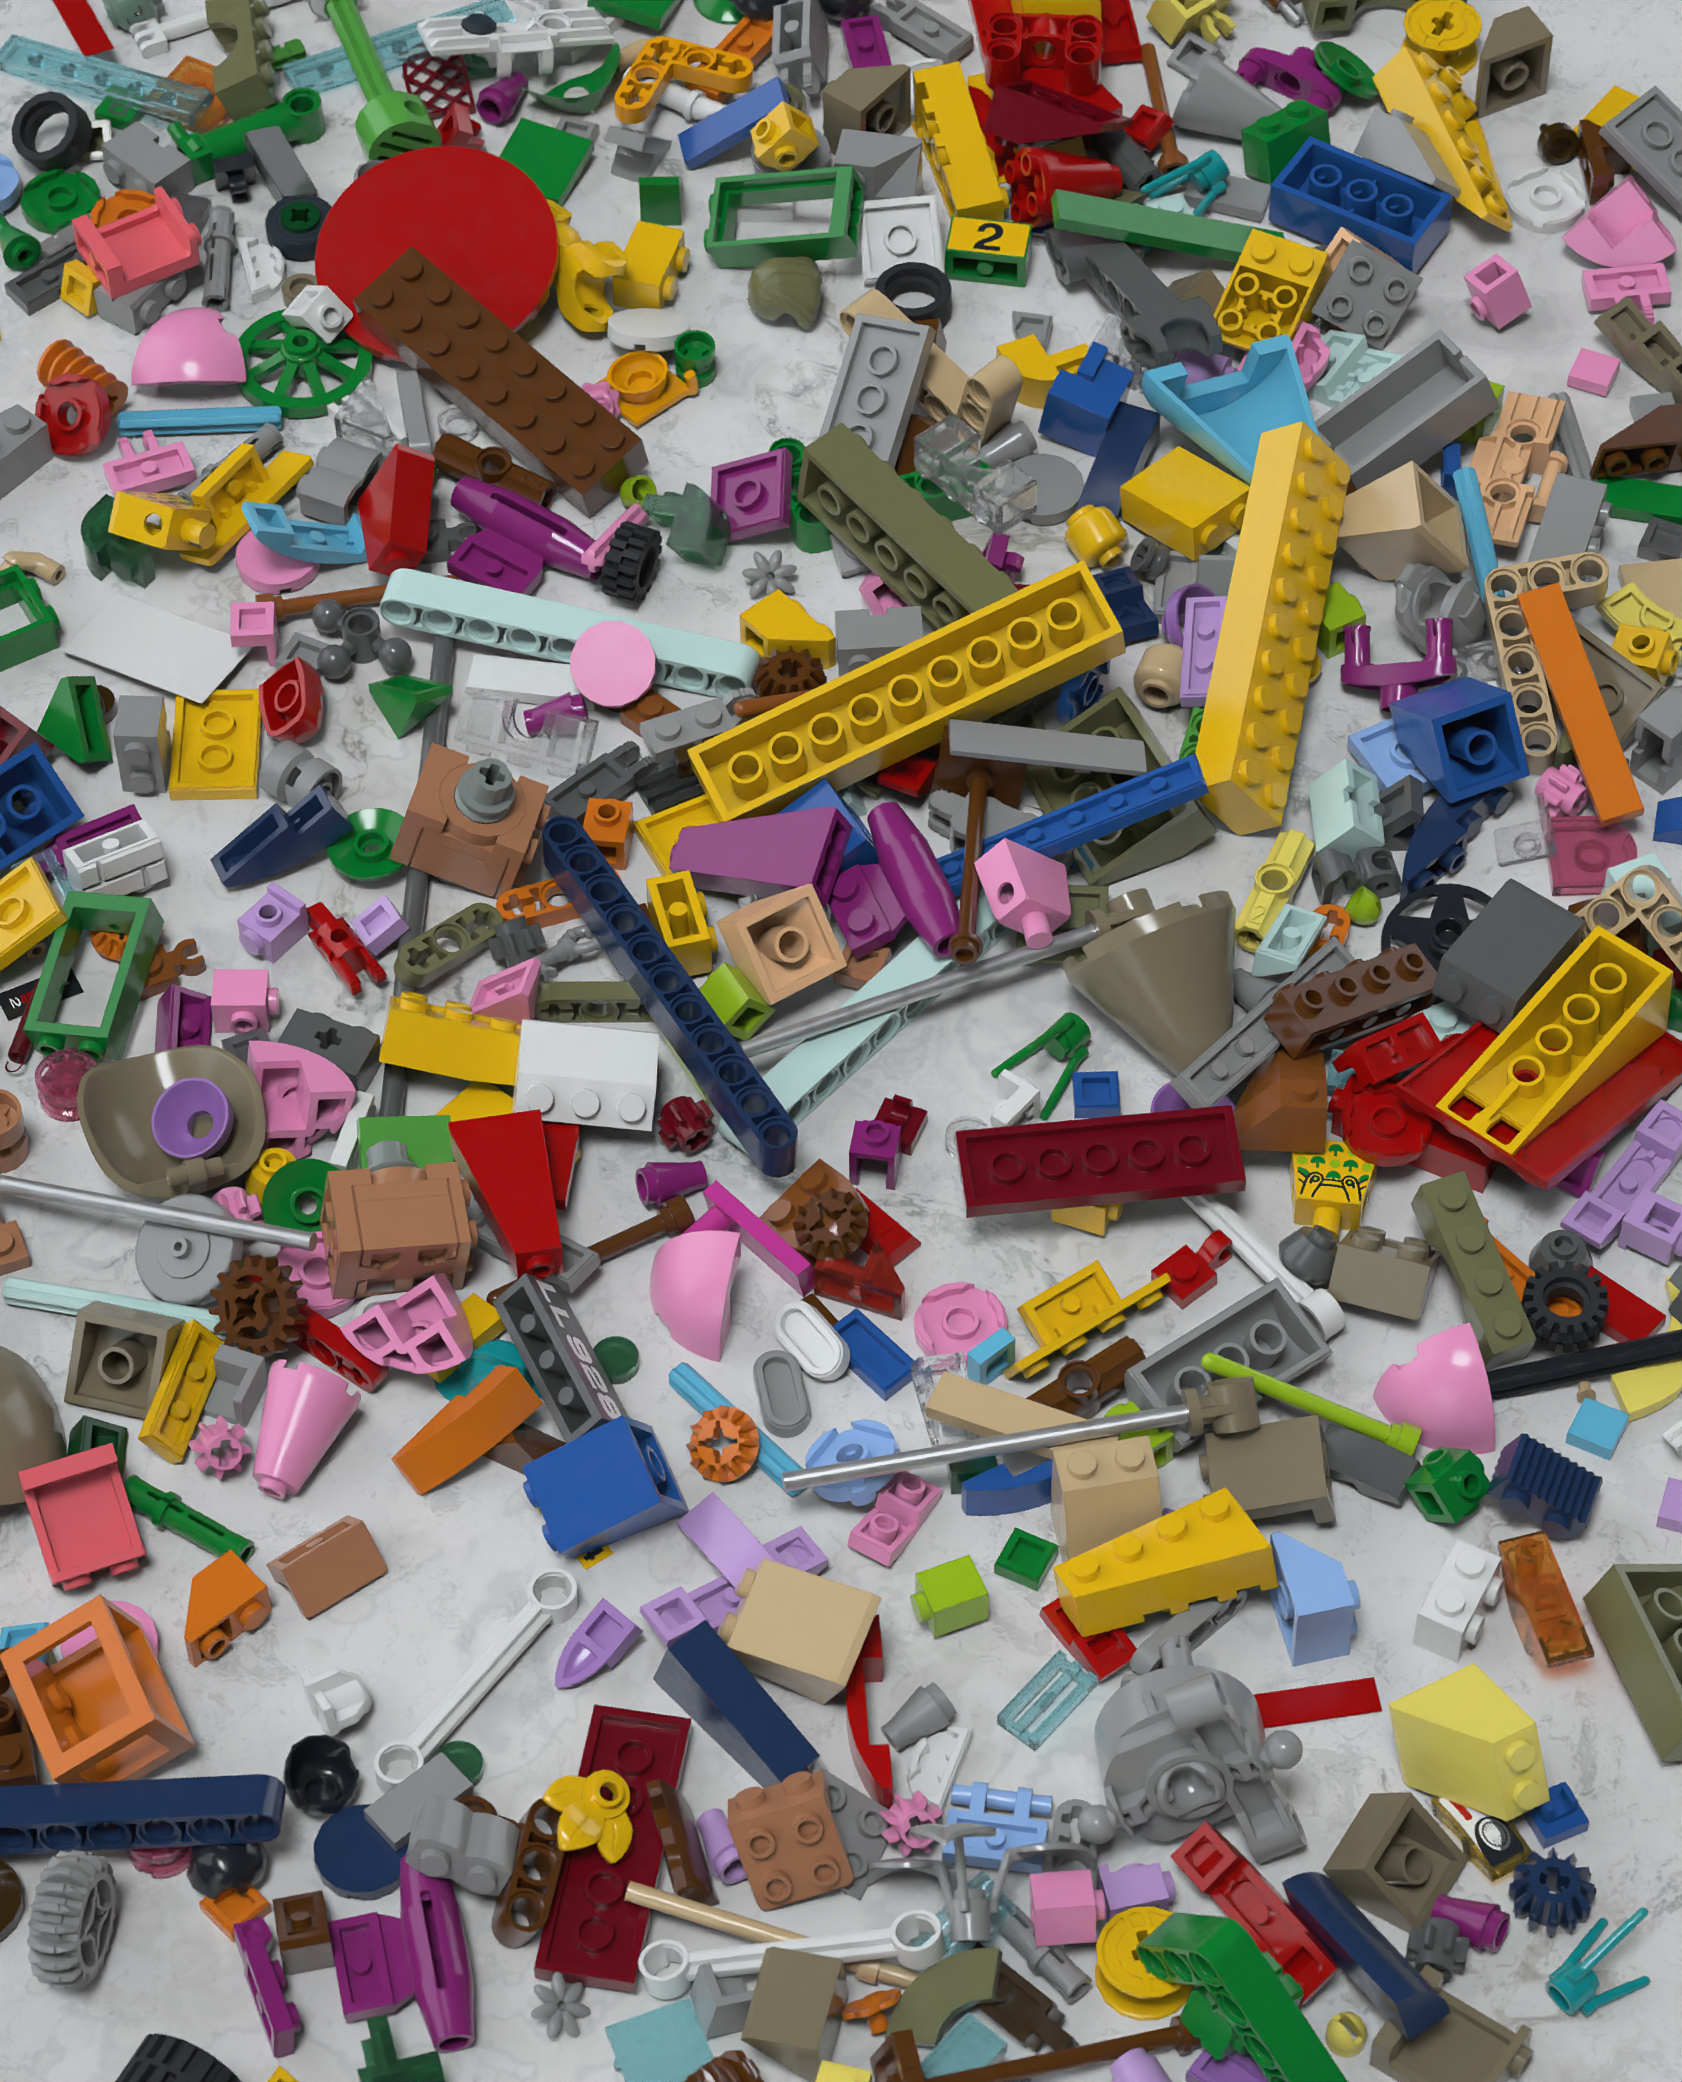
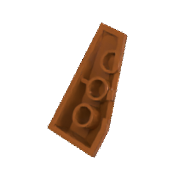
(1284, 1105)

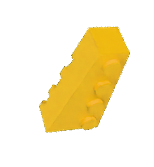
(1165, 1565)

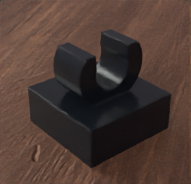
(234, 174)

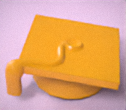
(647, 385)

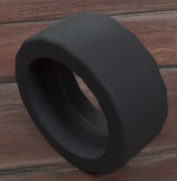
(33, 115)
(918, 278)

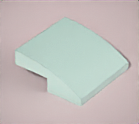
(1349, 367)

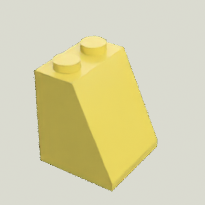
(1470, 1745)

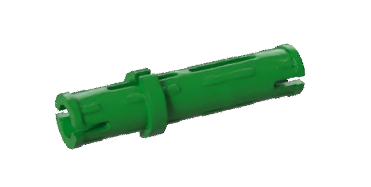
(170, 1512)

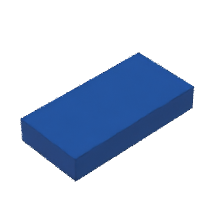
(874, 1355)

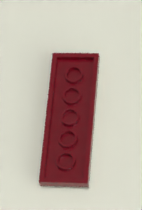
(1099, 1161)
(590, 1926)

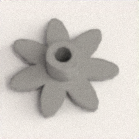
(772, 568)
(560, 2006)

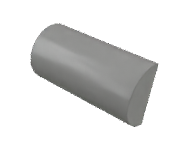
(1258, 1331)

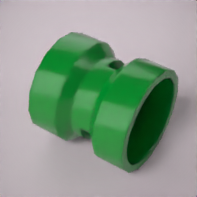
(696, 352)

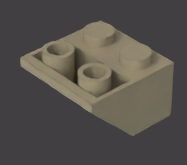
(1384, 1272)

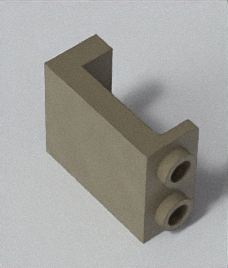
(1273, 1468)
(1455, 2049)

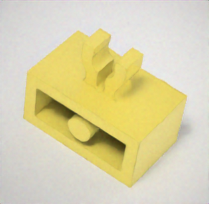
(1176, 17)

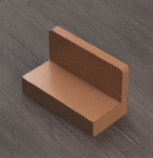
(329, 1565)

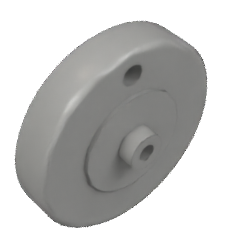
(184, 1262)

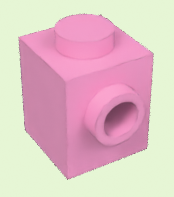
(1496, 292)
(242, 1000)
(1065, 1907)

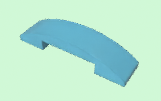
(306, 539)

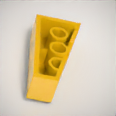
(956, 144)

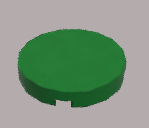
(58, 198)

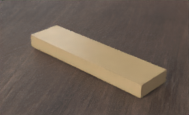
(997, 1412)

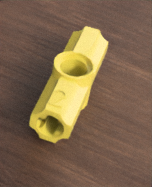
(1273, 887)

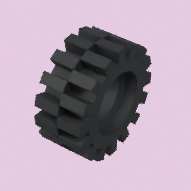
(631, 562)
(1572, 1285)

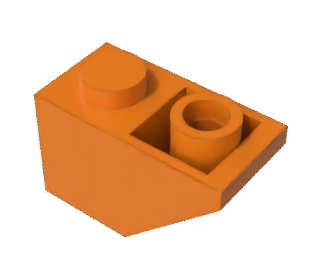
(223, 1605)

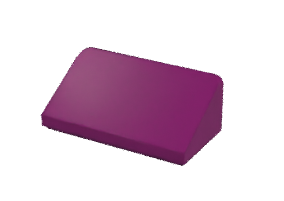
(182, 1018)

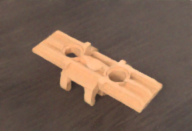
(1505, 463)

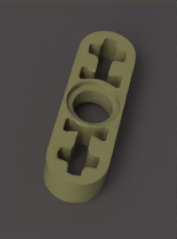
(440, 960)
(572, 1002)

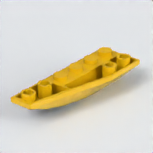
(1448, 116)
(450, 1040)

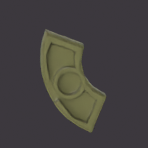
(946, 1991)

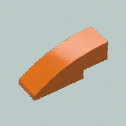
(466, 1428)

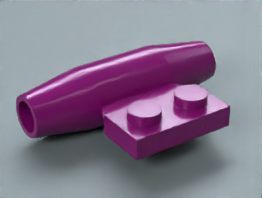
(513, 539)
(905, 886)
(421, 1954)

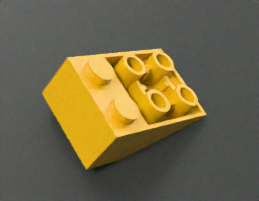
(1271, 290)

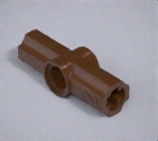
(493, 467)
(1100, 1374)

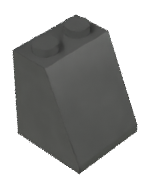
(1507, 955)

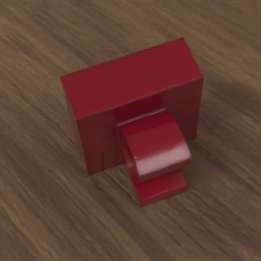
(910, 1118)

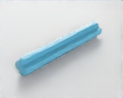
(198, 420)
(1476, 526)
(705, 1397)

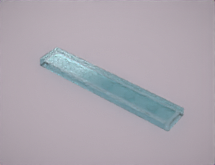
(393, 47)
(104, 80)

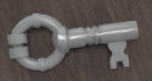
(567, 950)

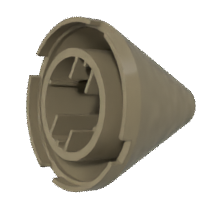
(1166, 977)

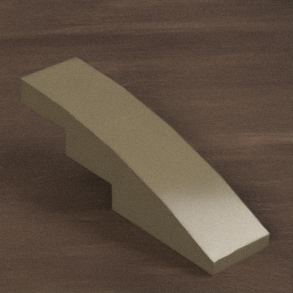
(1644, 345)

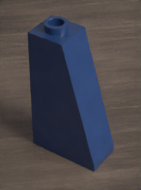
(733, 1707)

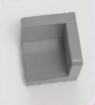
(238, 1385)
(720, 2003)

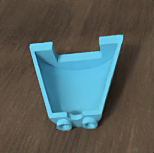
(1235, 408)

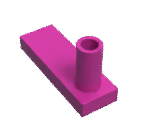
(730, 1214)

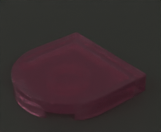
(1586, 853)

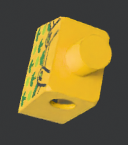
(181, 524)
(1330, 1187)

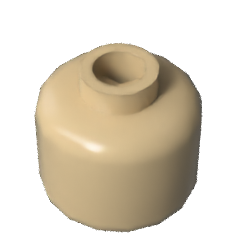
(1159, 675)

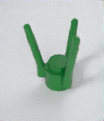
(1061, 1040)

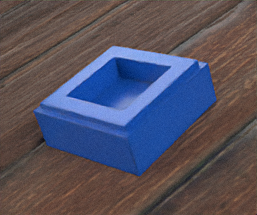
(1450, 463)
(1095, 1094)

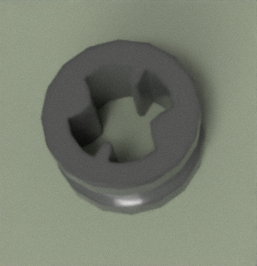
(1149, 558)

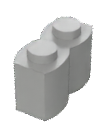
(338, 481)
(462, 1845)

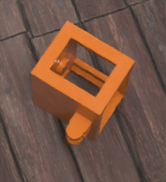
(101, 1707)

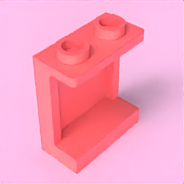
(139, 246)
(82, 1517)

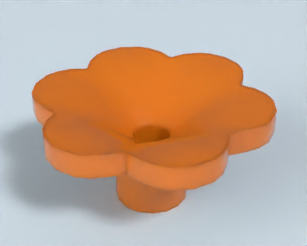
(873, 2009)

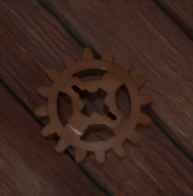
(258, 1306)

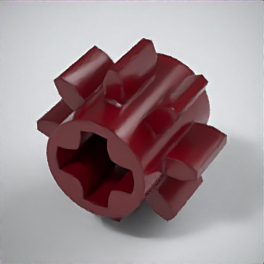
(686, 1124)

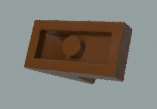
(1598, 161)
(303, 1933)

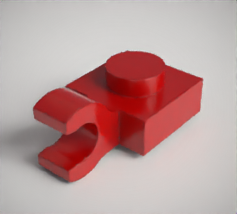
(1193, 1272)

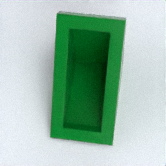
(660, 200)
(76, 721)

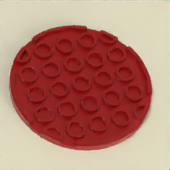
(458, 209)

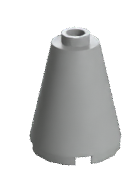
(1220, 100)

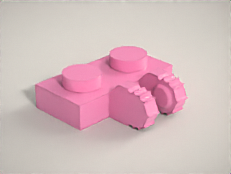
(1642, 283)
(150, 470)

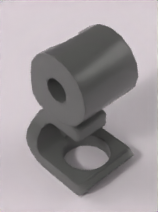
(1371, 868)

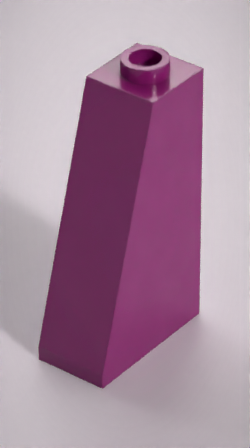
(765, 853)

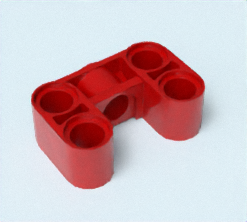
(1046, 42)

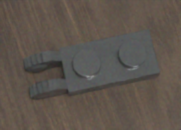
(600, 779)

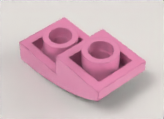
(896, 1517)

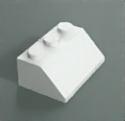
(587, 1074)

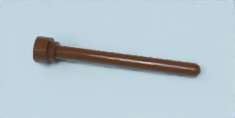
(672, 1218)

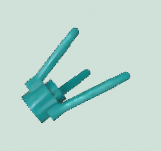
(1204, 172)
(1574, 1982)

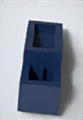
(1120, 456)
(282, 839)

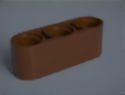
(522, 1892)

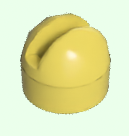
(1340, 2040)

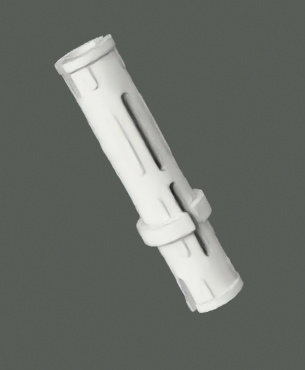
(691, 103)

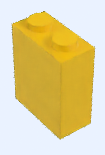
(1185, 503)

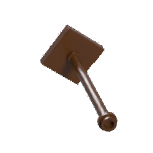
(981, 780)
(899, 2059)

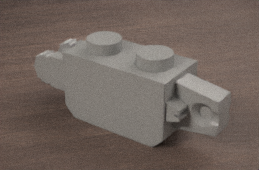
(800, 44)
(949, 818)

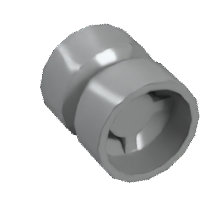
(293, 773)

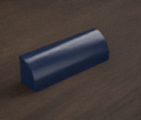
(1365, 1954)

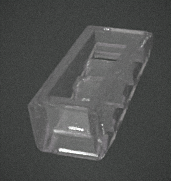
(922, 1371)

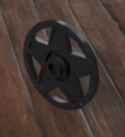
(1438, 932)

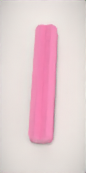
(596, 552)

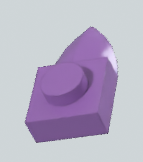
(596, 1642)

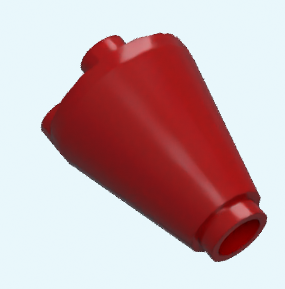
(1041, 171)

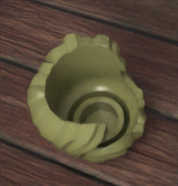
(787, 287)

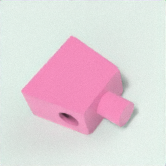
(1025, 891)

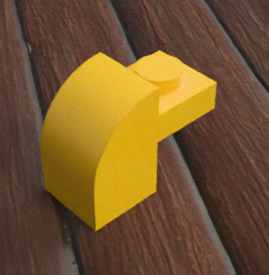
(1038, 368)

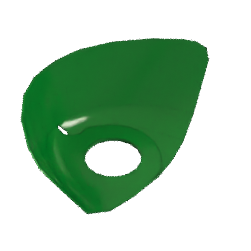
(595, 83)

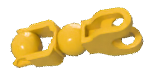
(583, 274)

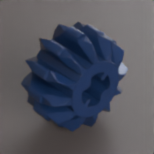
(1571, 1889)

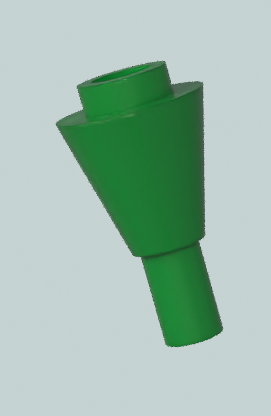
(18, 247)

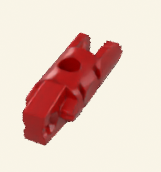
(342, 948)

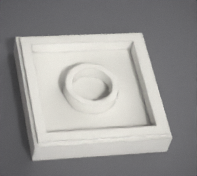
(899, 233)

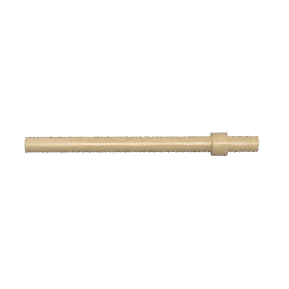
(757, 1931)

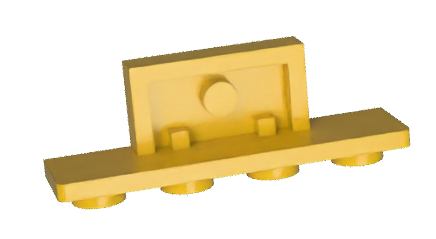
(238, 480)
(1074, 1307)

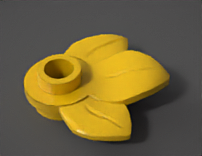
(590, 1818)

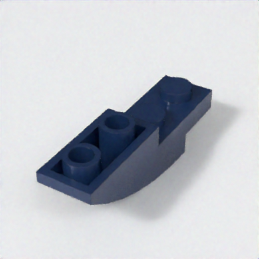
(1443, 833)

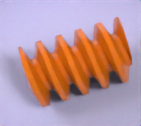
(66, 358)

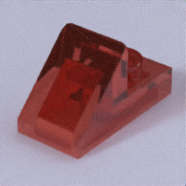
(869, 1287)

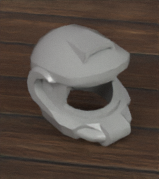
(1448, 600)

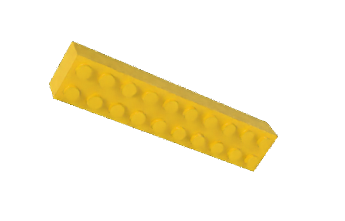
(1271, 627)
(910, 695)

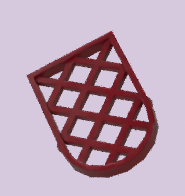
(439, 112)

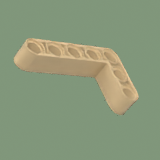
(980, 401)
(1519, 649)
(1646, 909)

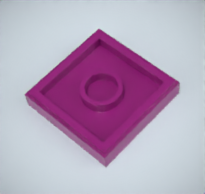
(755, 492)

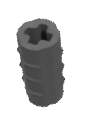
(1120, 149)

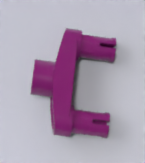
(1291, 75)
(1398, 679)

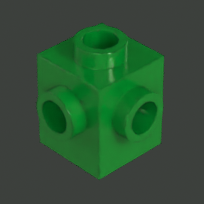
(1448, 1484)

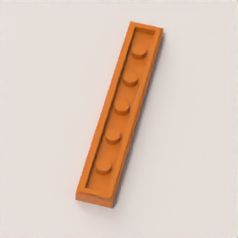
(1580, 705)

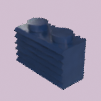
(1544, 1487)

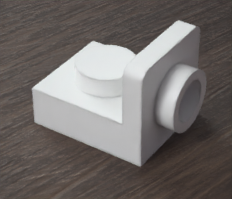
(320, 311)
(1018, 1101)

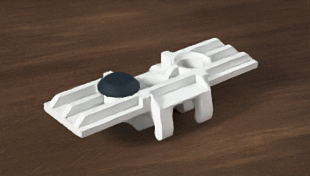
(501, 41)

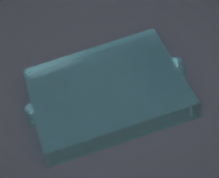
(659, 2044)

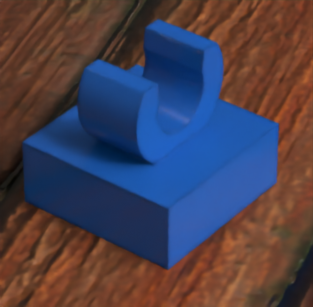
(1557, 1818)

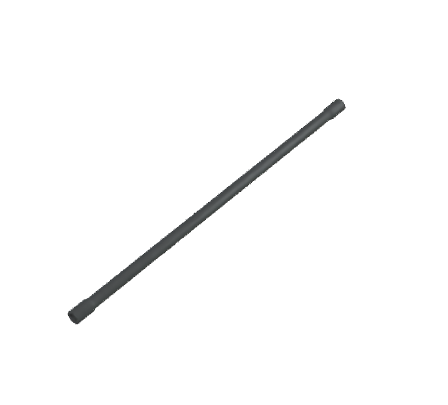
(416, 880)

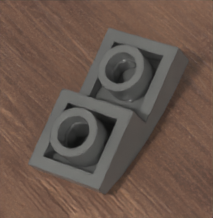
(1369, 1464)

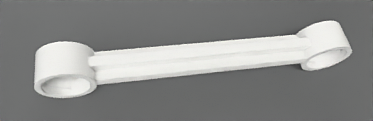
(1317, 1305)
(481, 1675)
(749, 1958)

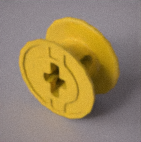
(1444, 32)
(1124, 1978)

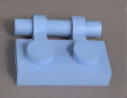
(1010, 1830)

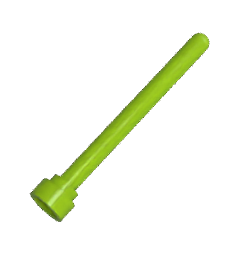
(1401, 1437)

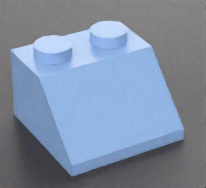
(1312, 1602)

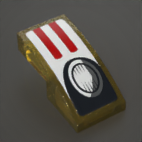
(1486, 1841)

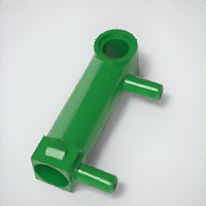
(297, 116)

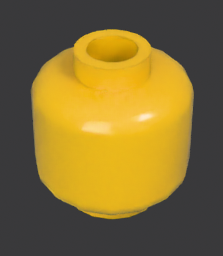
(1096, 536)

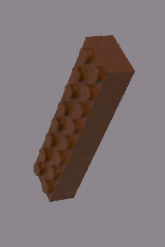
(501, 381)

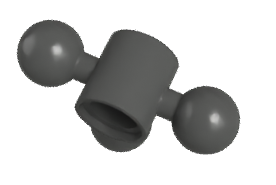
(361, 640)

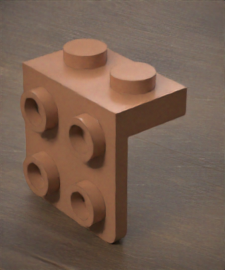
(789, 1840)

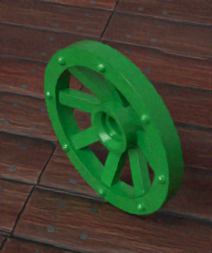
(301, 356)

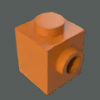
(611, 829)

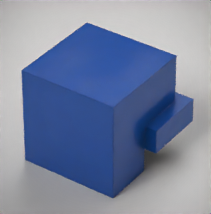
(1084, 404)

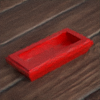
(891, 1235)

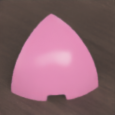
(1621, 229)
(188, 349)
(300, 1095)
(693, 1288)
(416, 1331)
(1442, 1393)

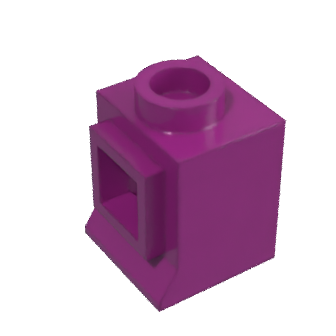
(875, 1141)

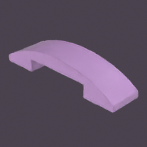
(1642, 1165)
(723, 1538)
(680, 1612)

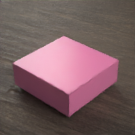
(1593, 372)

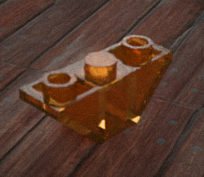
(1542, 1602)

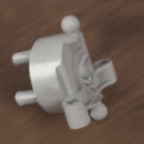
(1188, 1752)

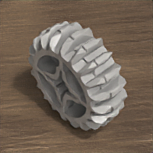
(72, 1919)

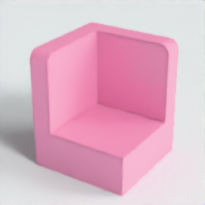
(255, 626)

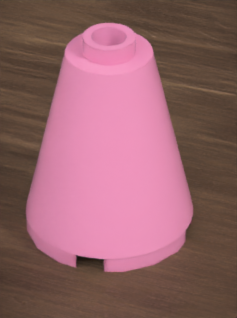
(298, 1425)

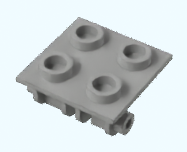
(1366, 294)
(859, 1828)

